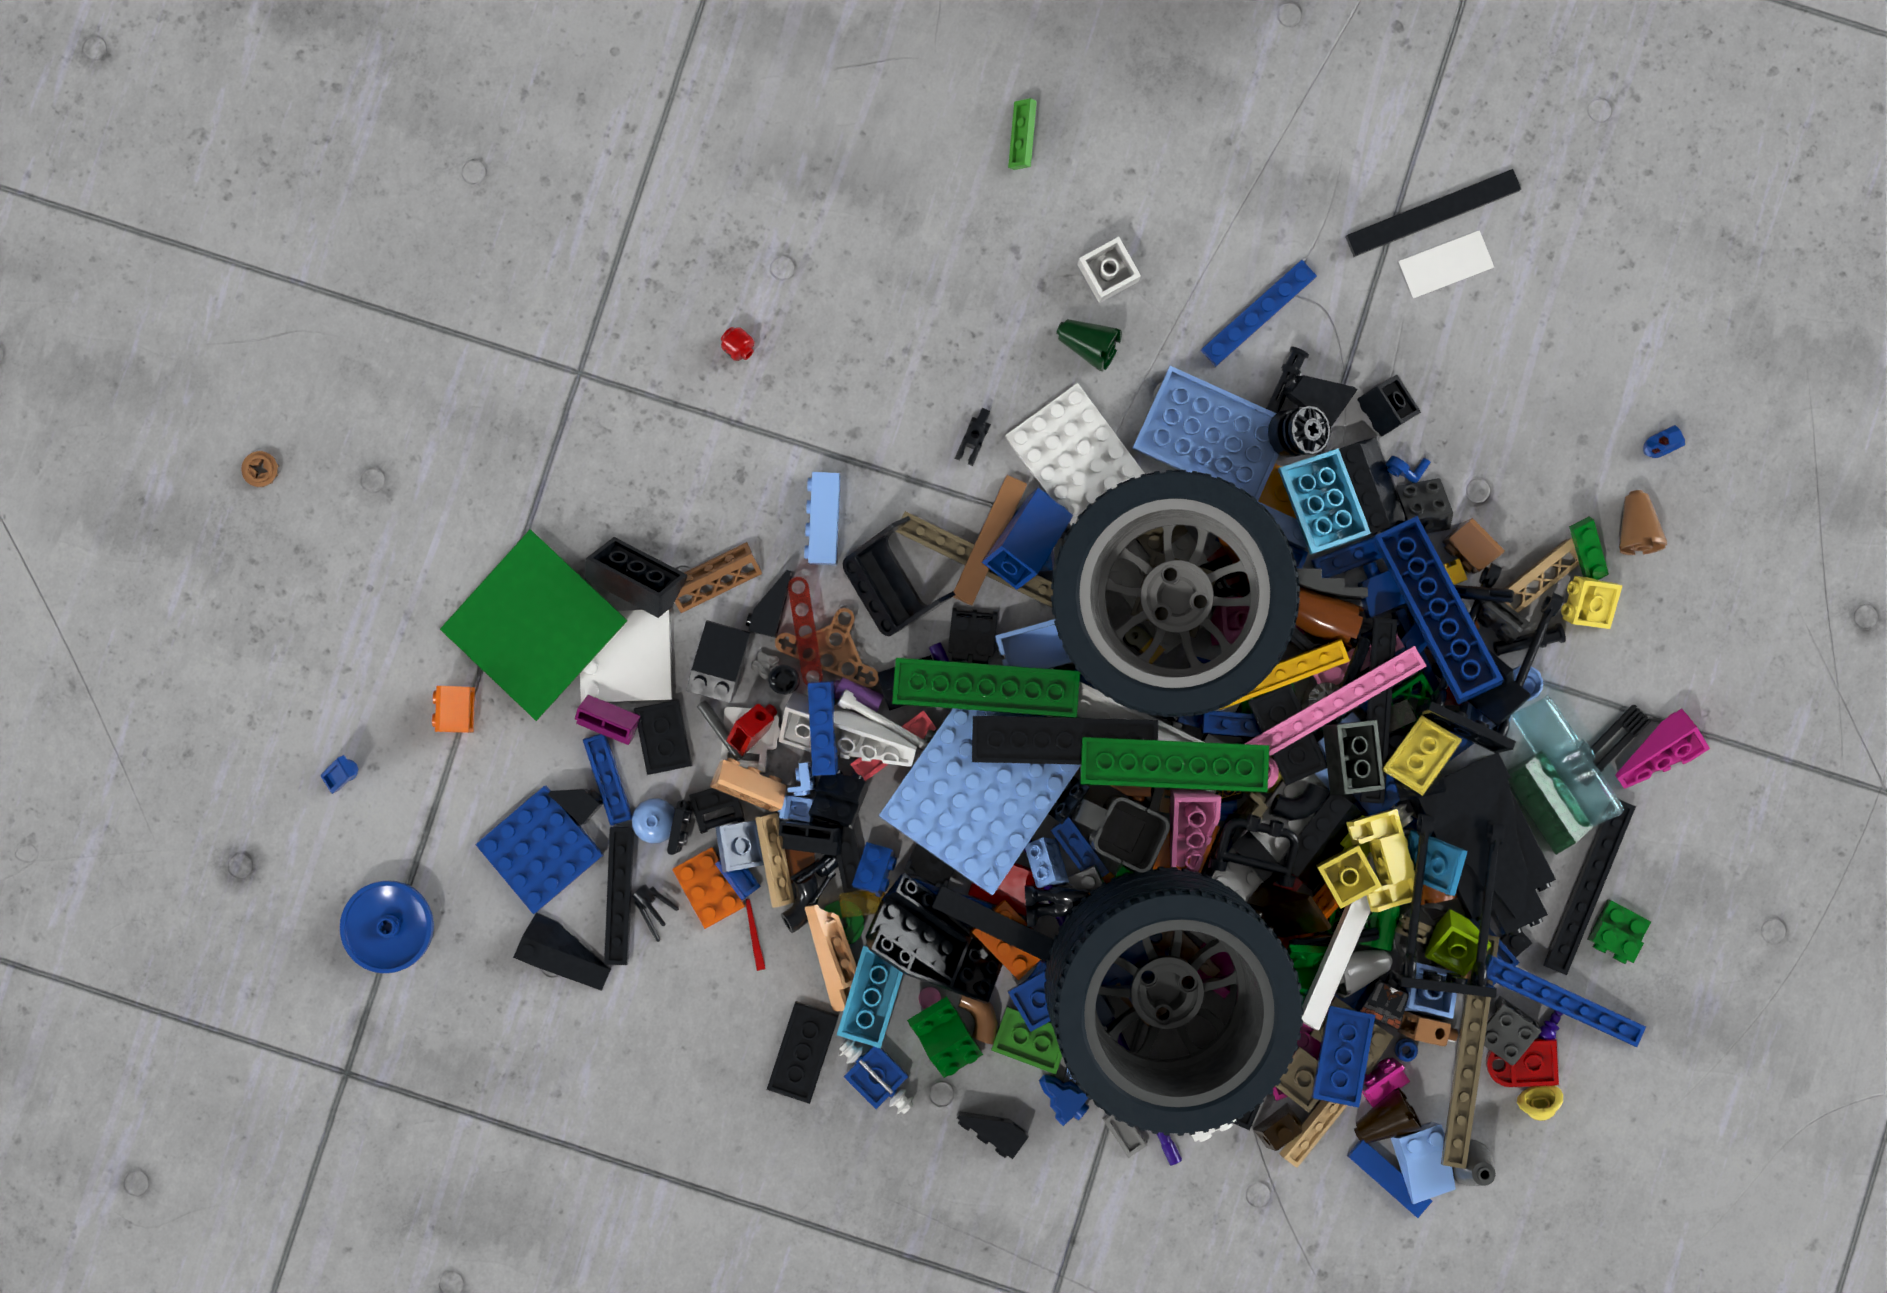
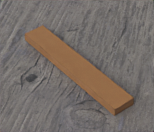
(996, 522)

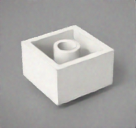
(1109, 269)

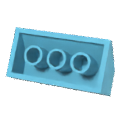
(870, 1000)

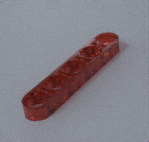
(800, 621)

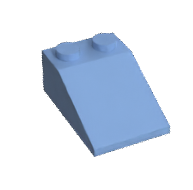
(1420, 1162)

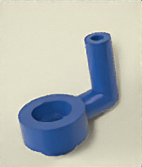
(1399, 467)

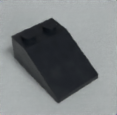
(718, 661)

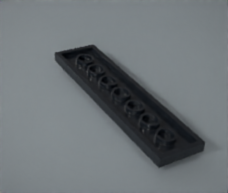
(1048, 739)

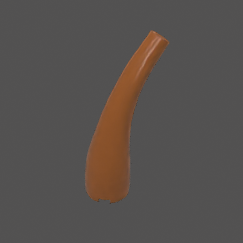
(1321, 614)

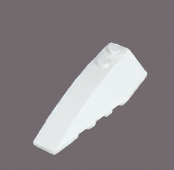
(853, 734)

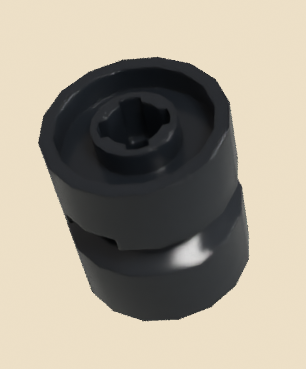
(784, 679)

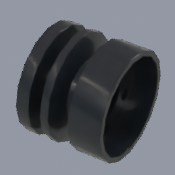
(1299, 431)

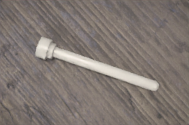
(848, 701)

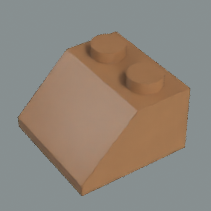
(1472, 546)

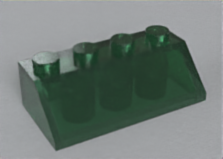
(1549, 802)

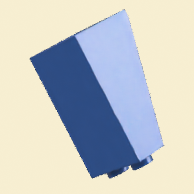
(1028, 539)

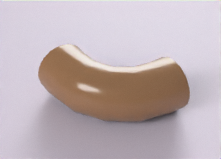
(984, 1019)

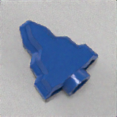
(1065, 1098)

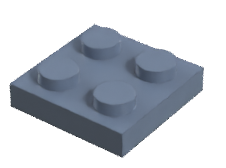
(739, 846)

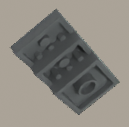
(1332, 587)

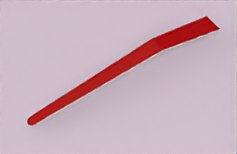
(754, 937)

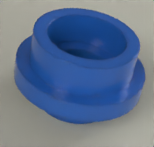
(1413, 1049)

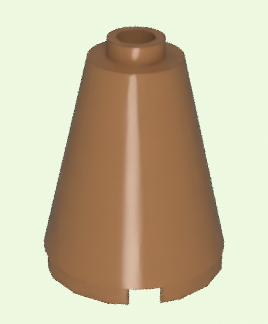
(1640, 526)

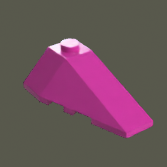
(1671, 742)

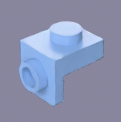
(796, 808)

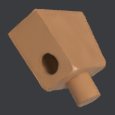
(1427, 1029)

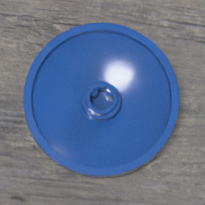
(386, 926)

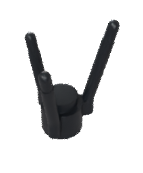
(823, 867)
(644, 899)

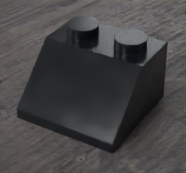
(1388, 405)

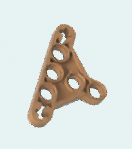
(842, 653)

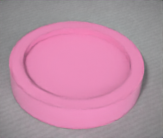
(929, 996)

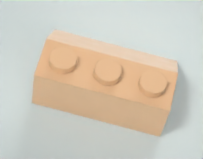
(749, 785)

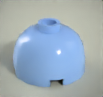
(653, 820)

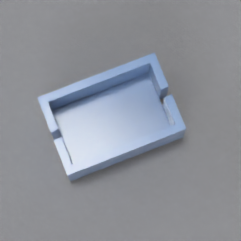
(1032, 647)

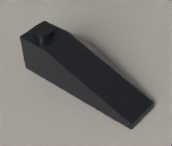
(557, 951)

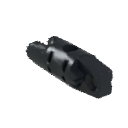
(976, 426)

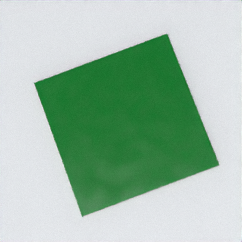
(533, 625)

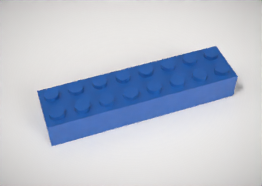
(1438, 610)

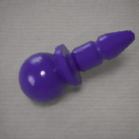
(1550, 1027)

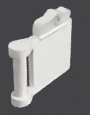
(767, 742)

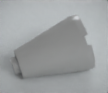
(1363, 969)

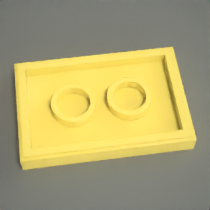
(1422, 755)

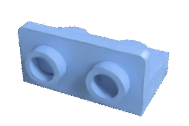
(805, 777)
(1046, 862)

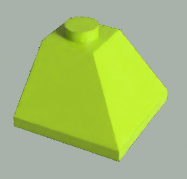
(1454, 943)

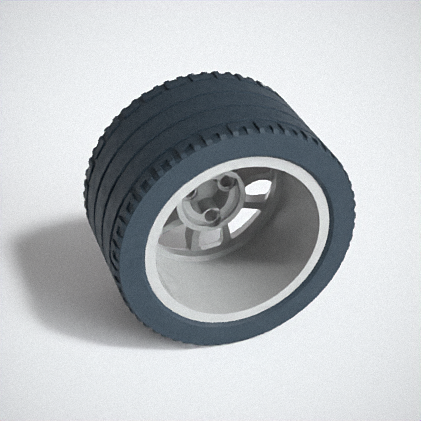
(1164, 502)

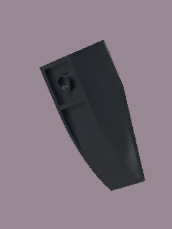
(931, 943)

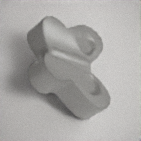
(764, 664)

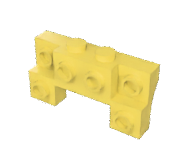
(1390, 858)

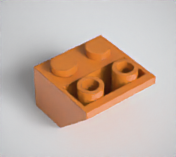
(454, 709)

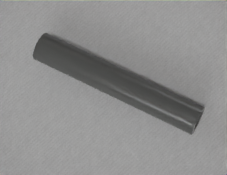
(718, 727)

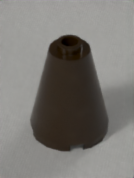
(1388, 1119)

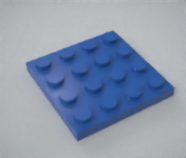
(539, 850)

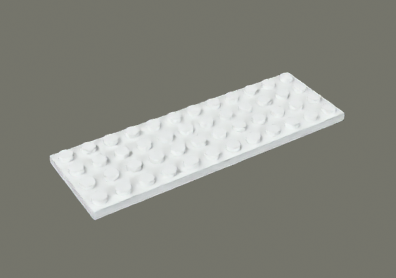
(1076, 461)

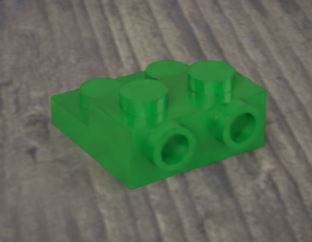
(1619, 932)

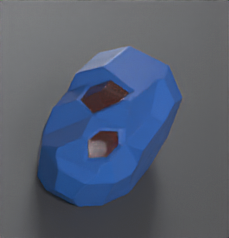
(1664, 442)

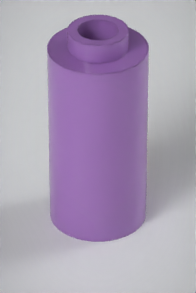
(863, 694)

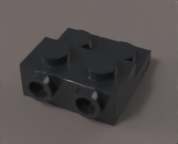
(839, 798)

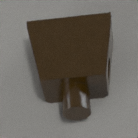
(1279, 1128)

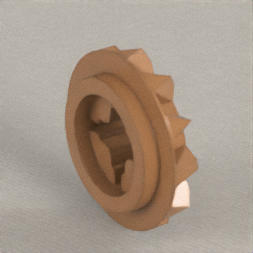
(256, 459)

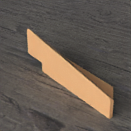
(833, 954)

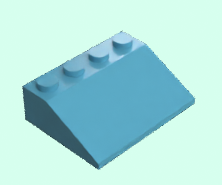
(1324, 501)

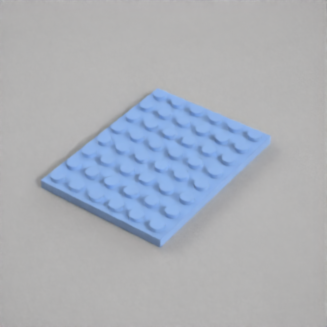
(974, 811)

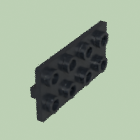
(1500, 701)

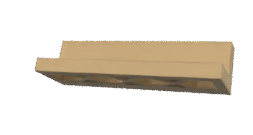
(1538, 570)

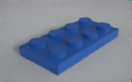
(1343, 1056)

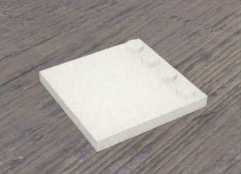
(633, 663)

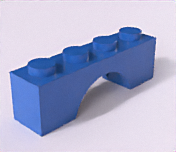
(822, 734)

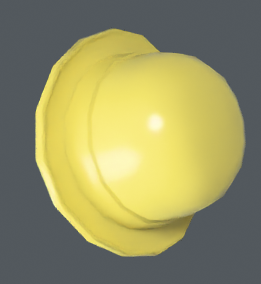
(1540, 1101)

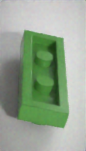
(1022, 134)

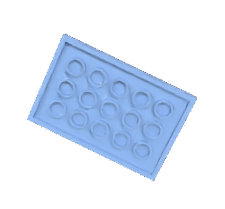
(1208, 432)

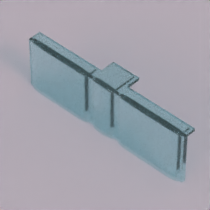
(1573, 760)

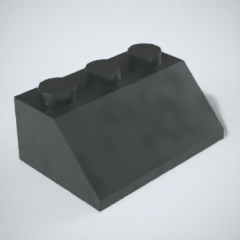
(1353, 757)

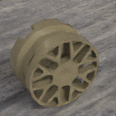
(1404, 924)

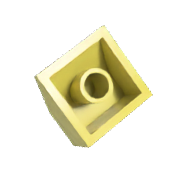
(1348, 876)

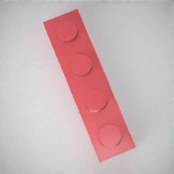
(918, 725)

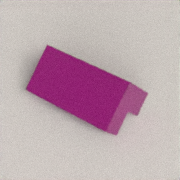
(607, 719)

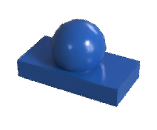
(339, 773)

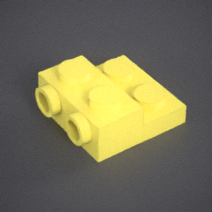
(1591, 602)

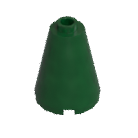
(1090, 341)

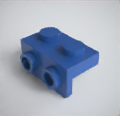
(874, 869)

